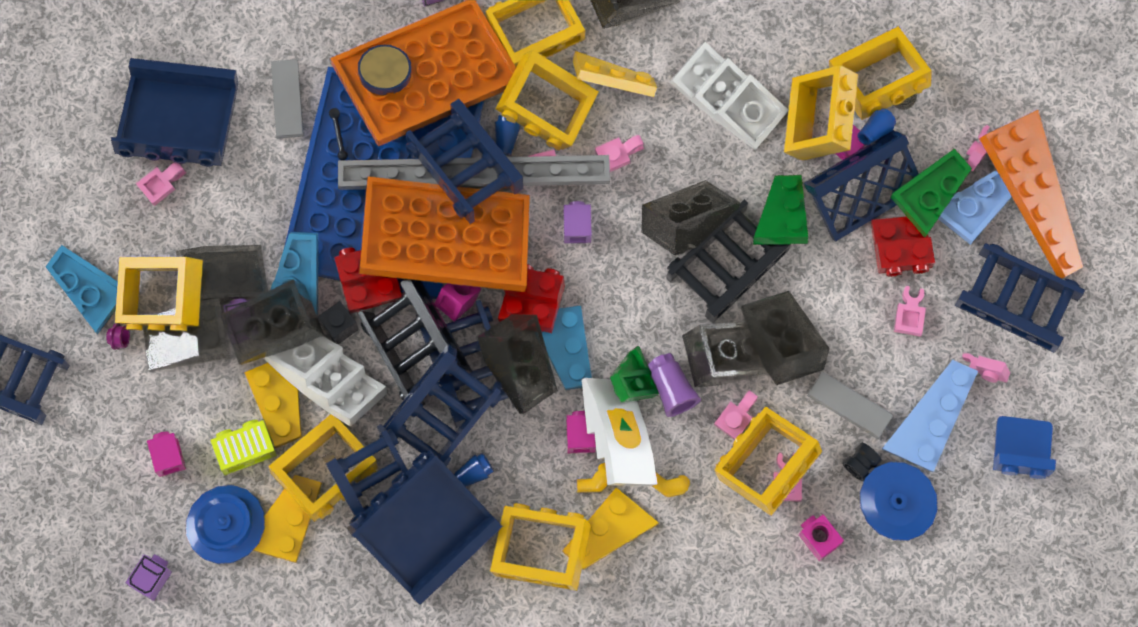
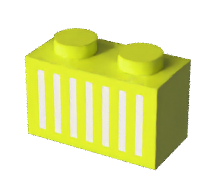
(243, 446)

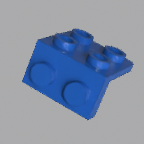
(1023, 447)

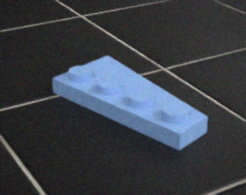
(929, 424)

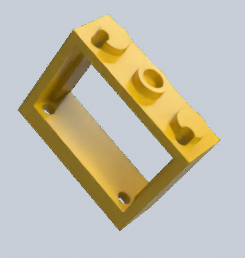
(546, 47)
(875, 51)
(560, 79)
(802, 112)
(186, 298)
(303, 449)
(787, 478)
(567, 580)

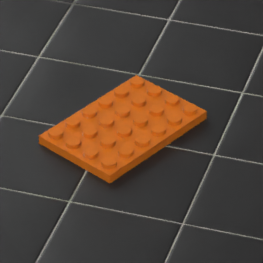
(450, 59)
(419, 236)

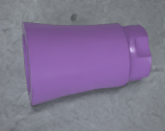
(672, 385)

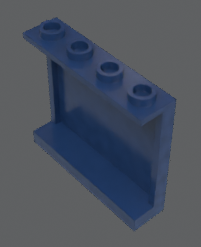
(176, 112)
(424, 526)

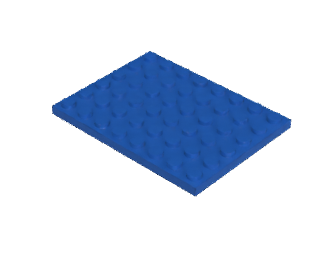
(340, 213)

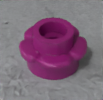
(118, 336)

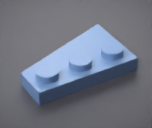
(976, 207)

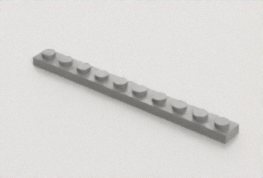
(535, 171)

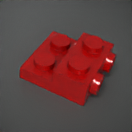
(901, 247)
(364, 290)
(540, 298)

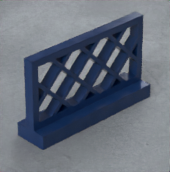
(850, 169)

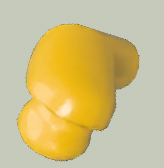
(594, 484)
(673, 486)

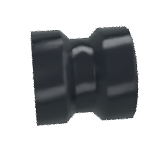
(861, 461)

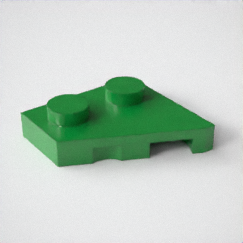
(633, 378)

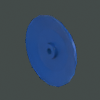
(898, 501)
(225, 524)

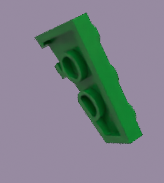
(931, 191)
(784, 213)

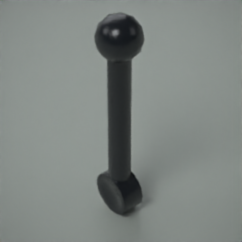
(335, 114)

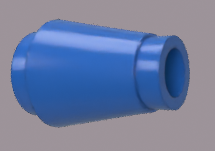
(877, 126)
(506, 134)
(474, 470)

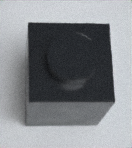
(338, 323)

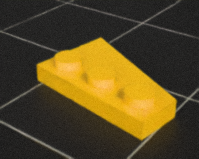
(612, 75)
(277, 403)
(287, 523)
(612, 526)

